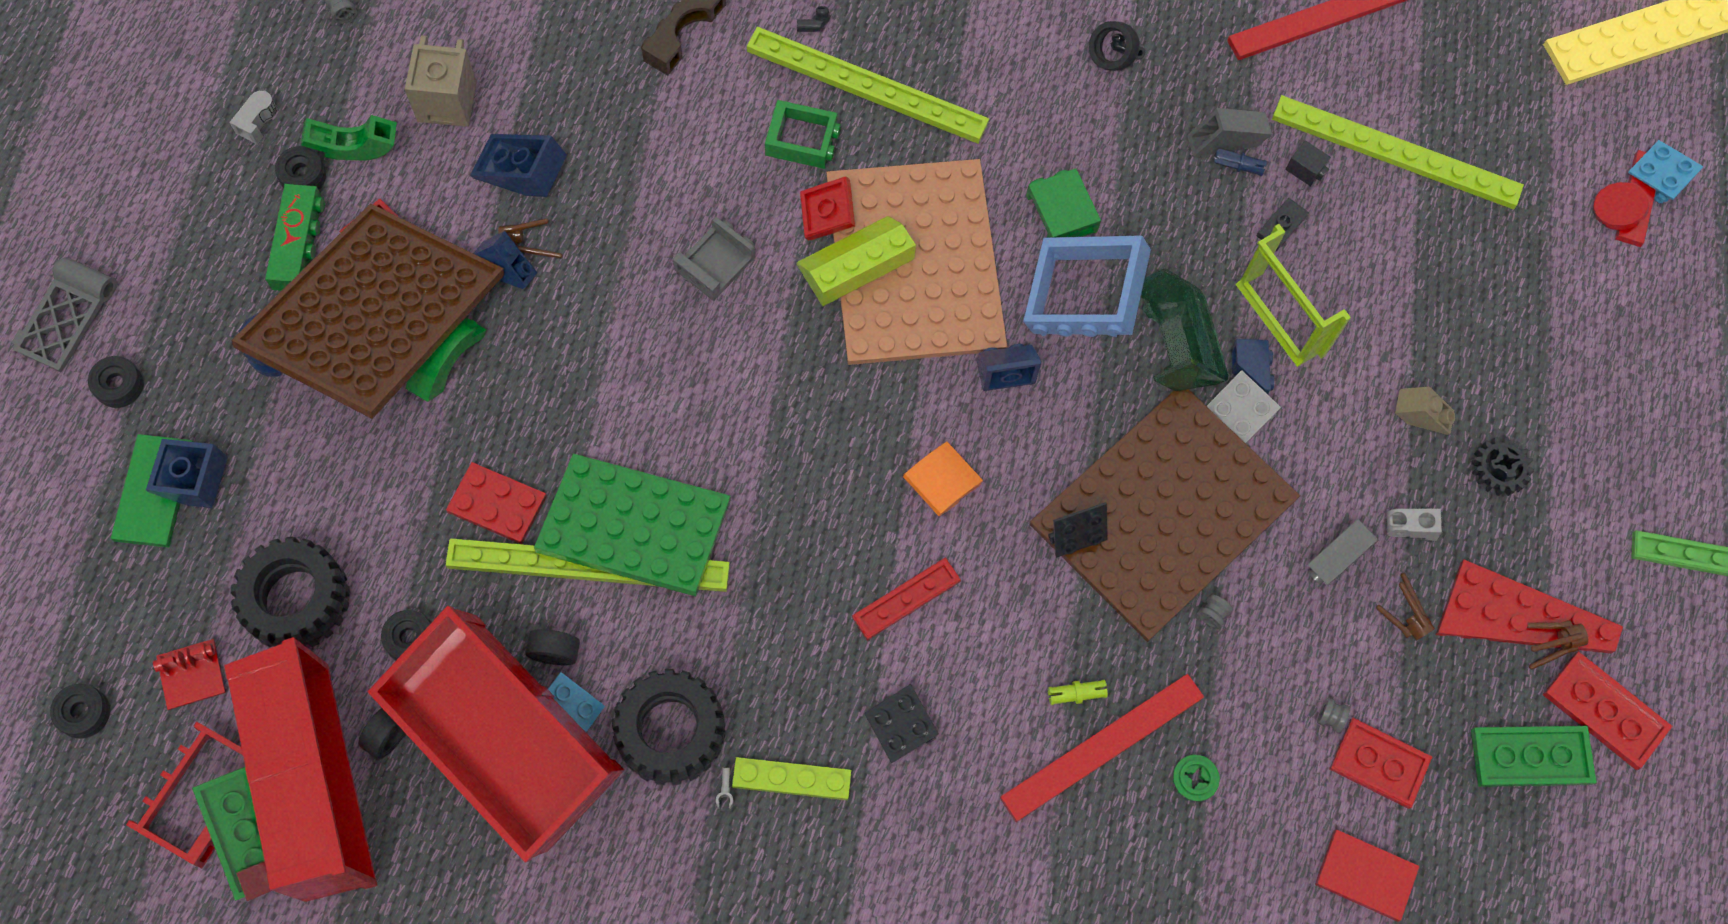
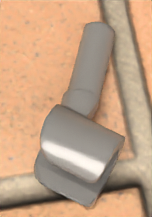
(725, 789)

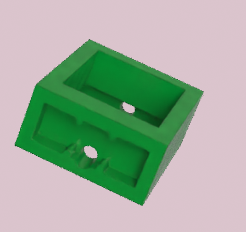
(797, 153)

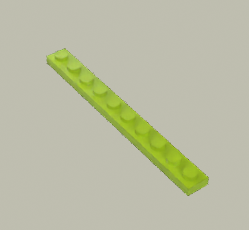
(868, 85)
(1398, 152)
(524, 561)

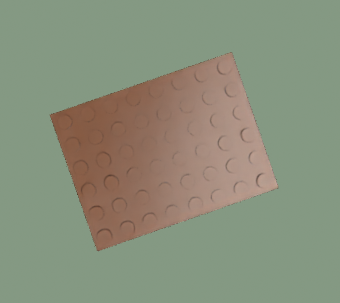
(950, 291)

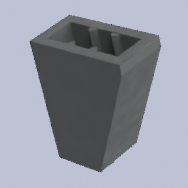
(1229, 131)
(1342, 553)

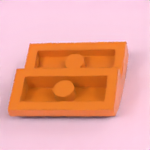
(942, 478)

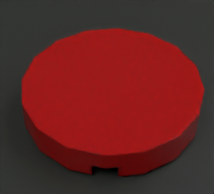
(1621, 205)

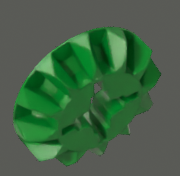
(1208, 774)

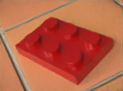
(496, 503)

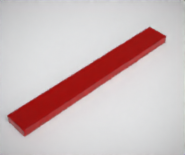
(1302, 24)
(1101, 748)

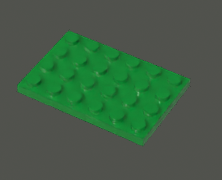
(633, 524)

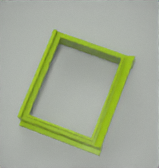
(1325, 331)

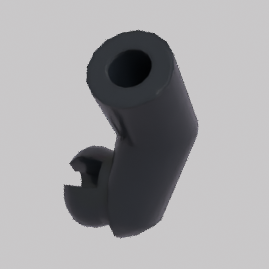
(816, 23)
(1118, 44)

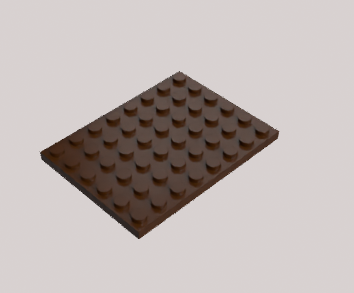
(369, 310)
(1178, 510)

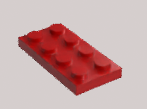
(1608, 710)

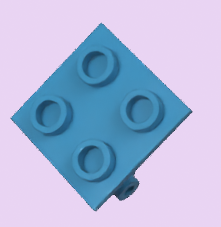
(1665, 171)
(575, 701)

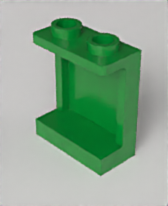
(1064, 205)

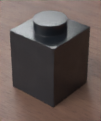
(1308, 164)

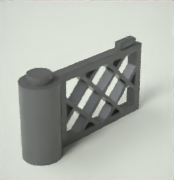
(75, 280)

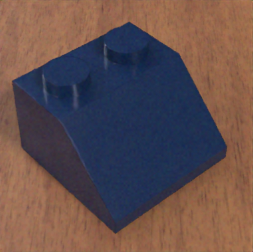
(1008, 367)
(187, 472)

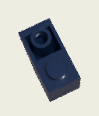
(506, 254)
(1254, 360)

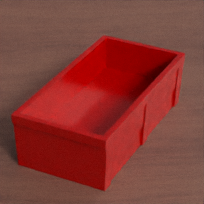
(495, 732)
(299, 773)

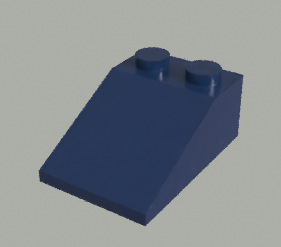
(520, 163)

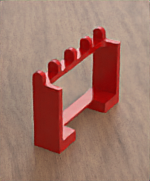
(203, 846)

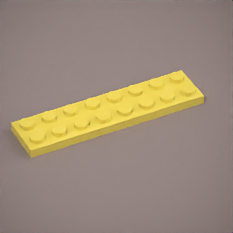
(1636, 37)

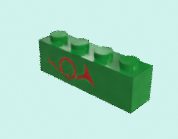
(294, 234)

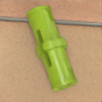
(1077, 692)

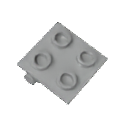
(1243, 406)

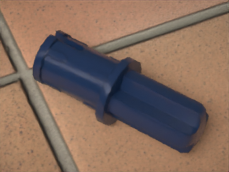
(1240, 162)

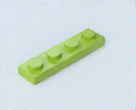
(791, 778)

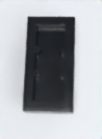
(1289, 216)

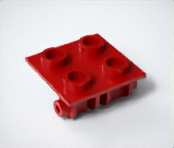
(190, 674)

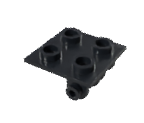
(1079, 530)
(901, 723)

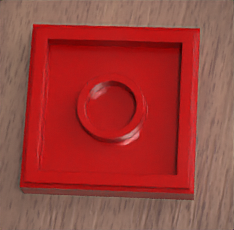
(827, 208)

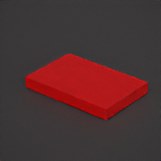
(1380, 763)
(1367, 875)

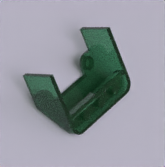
(1186, 331)

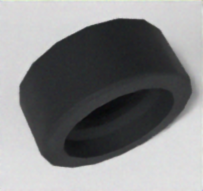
(1097, 38)

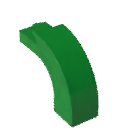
(354, 143)
(432, 375)

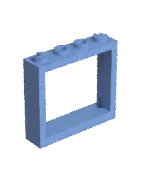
(1088, 248)

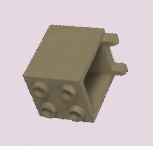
(441, 84)

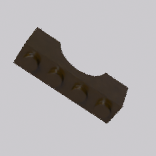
(663, 48)

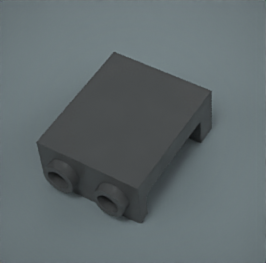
(715, 259)

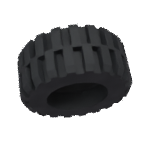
(266, 569)
(652, 692)

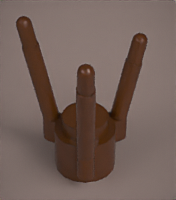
(516, 234)
(1419, 623)
(1569, 638)

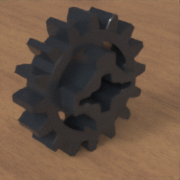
(1509, 459)

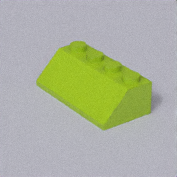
(857, 259)

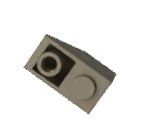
(1425, 409)

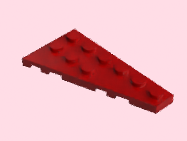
(1500, 608)

